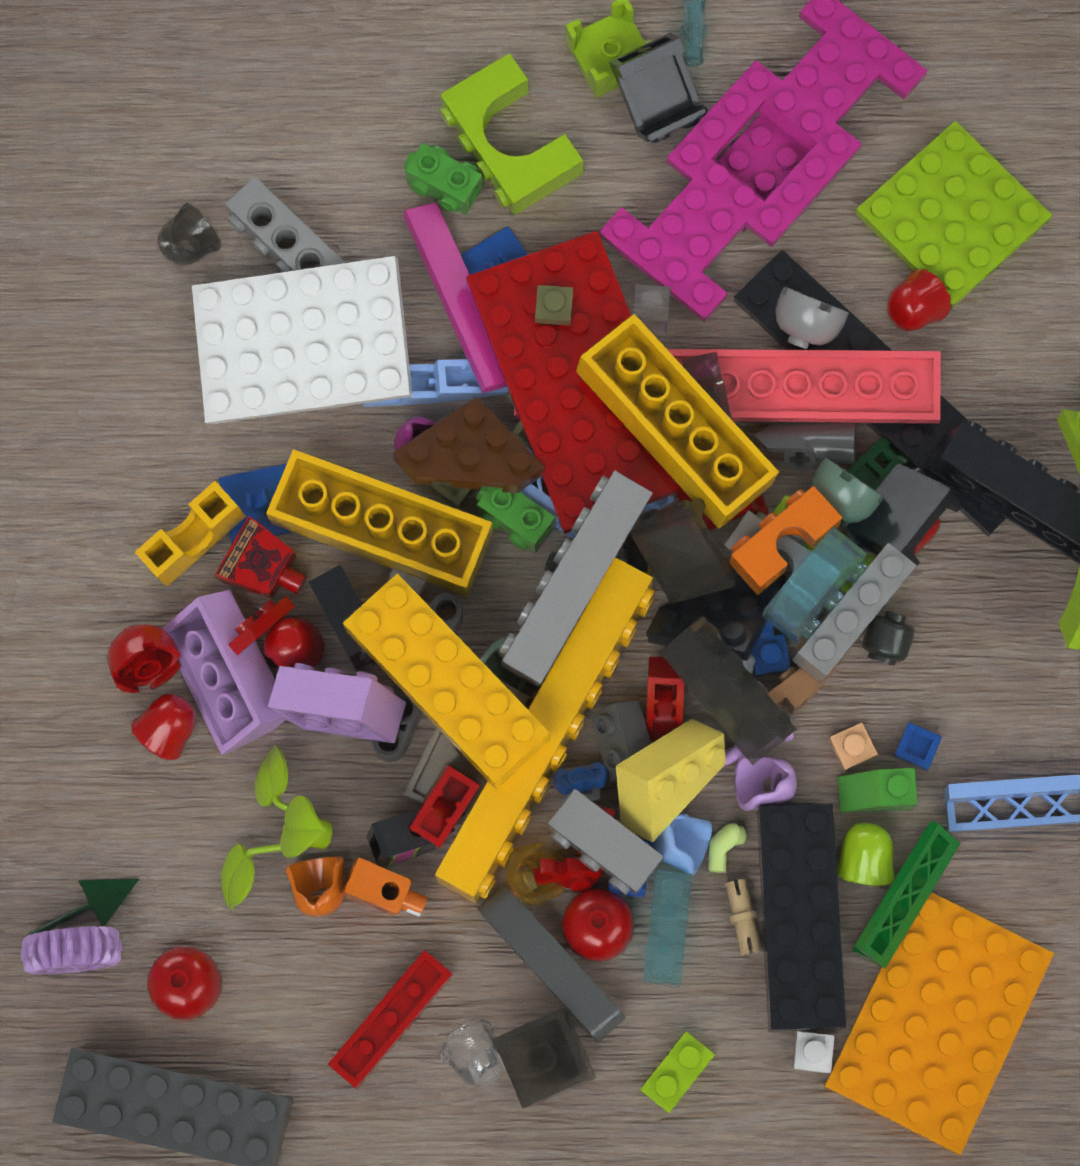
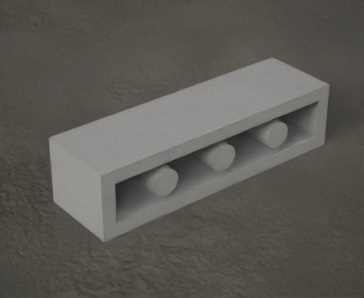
(854, 612)

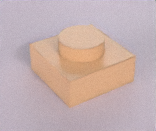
(853, 746)

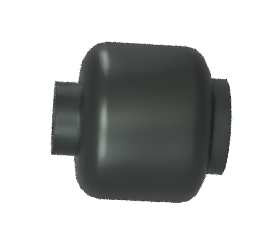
(888, 638)

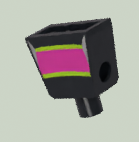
(394, 843)

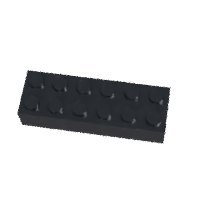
(1010, 485)
(800, 918)

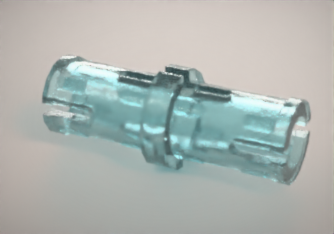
(693, 32)

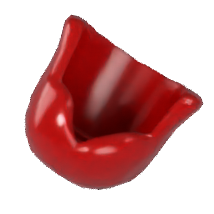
(918, 301)
(294, 642)
(165, 726)

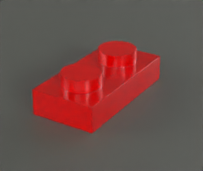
(267, 616)

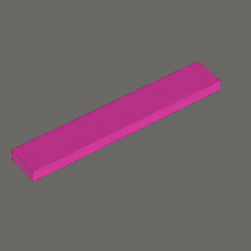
(450, 282)

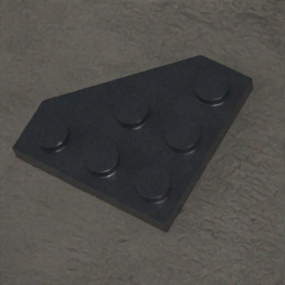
(732, 611)

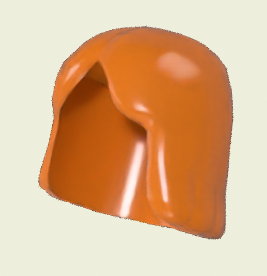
(313, 875)

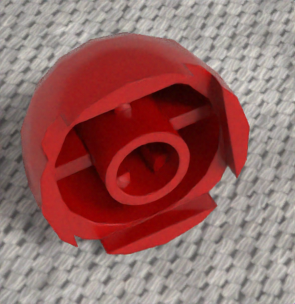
(142, 657)
(598, 925)
(184, 983)

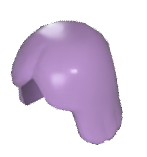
(750, 780)

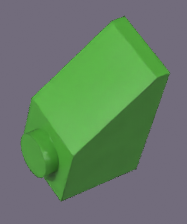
(878, 791)

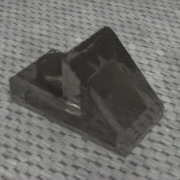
(708, 374)

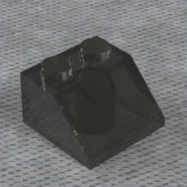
(544, 1058)

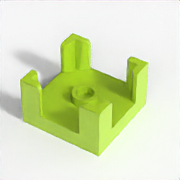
(601, 43)

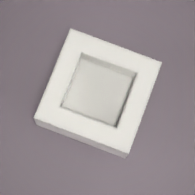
(813, 1052)

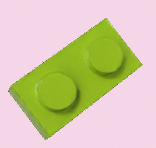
(677, 1072)

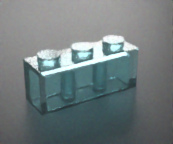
(816, 586)
(667, 929)

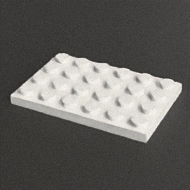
(302, 340)

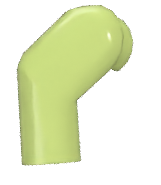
(721, 843)

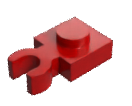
(569, 874)

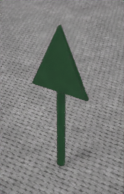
(103, 898)

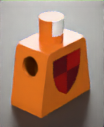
(365, 886)

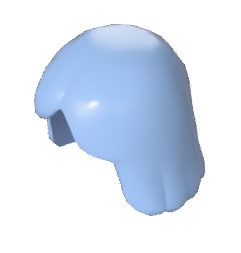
(684, 842)

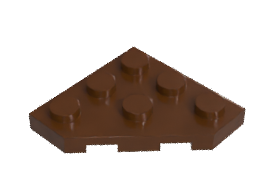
(470, 452)

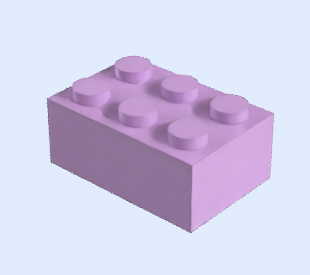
(337, 703)

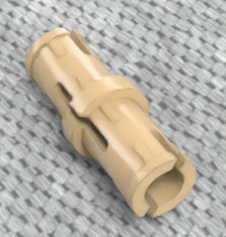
(743, 917)

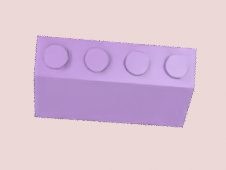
(226, 687)

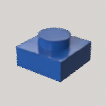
(917, 747)

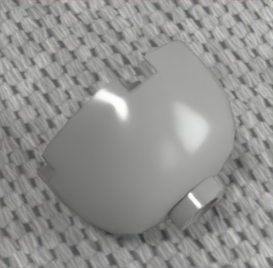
(808, 318)

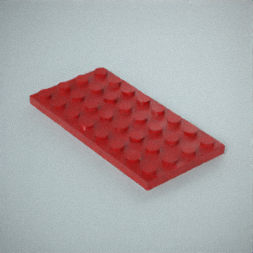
(559, 412)

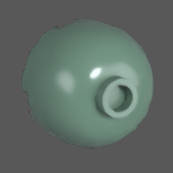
(845, 492)

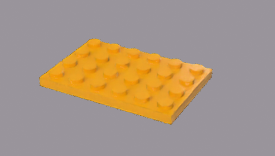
(940, 1023)

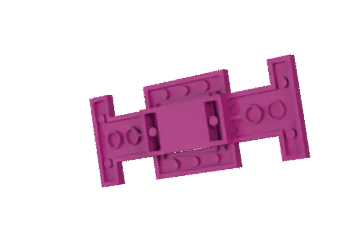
(775, 162)

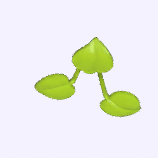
(300, 830)

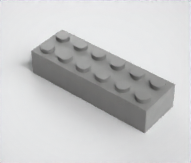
(576, 578)

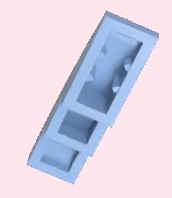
(441, 383)

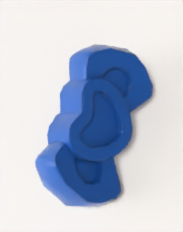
(581, 778)

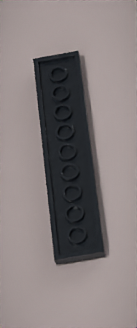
(914, 440)

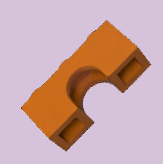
(806, 516)

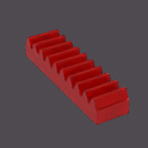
(390, 1019)

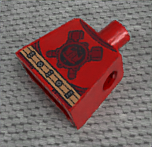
(260, 563)

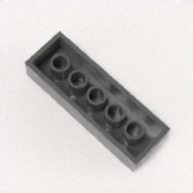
(172, 1110)

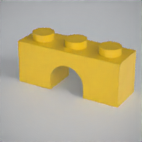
(209, 520)

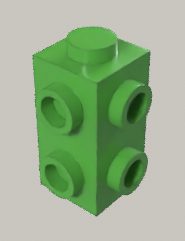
(443, 178)
(517, 516)

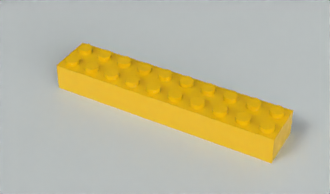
(559, 707)

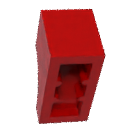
(664, 698)
(443, 805)

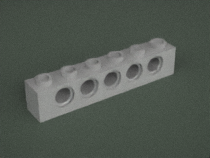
(258, 201)

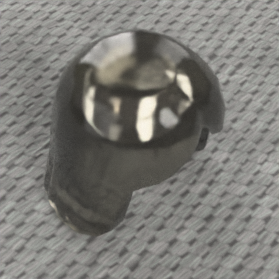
(189, 226)

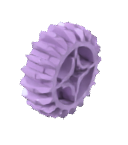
(71, 950)

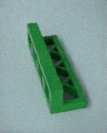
(906, 895)

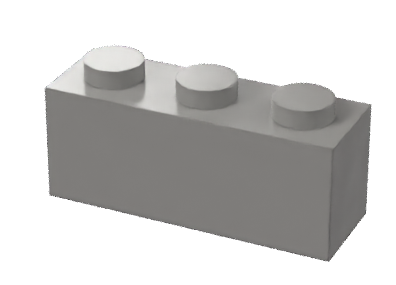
(604, 843)

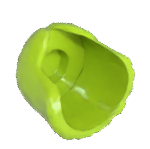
(866, 856)

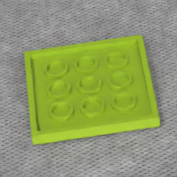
(954, 212)

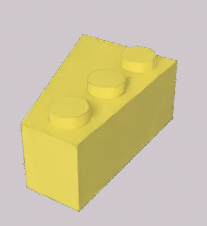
(667, 777)

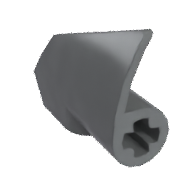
(810, 441)

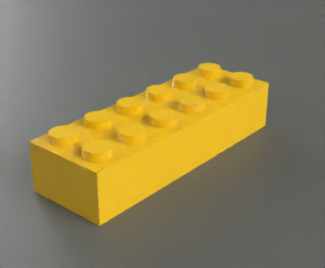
(676, 420)
(380, 522)
(447, 681)

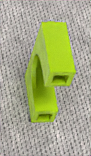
(517, 179)

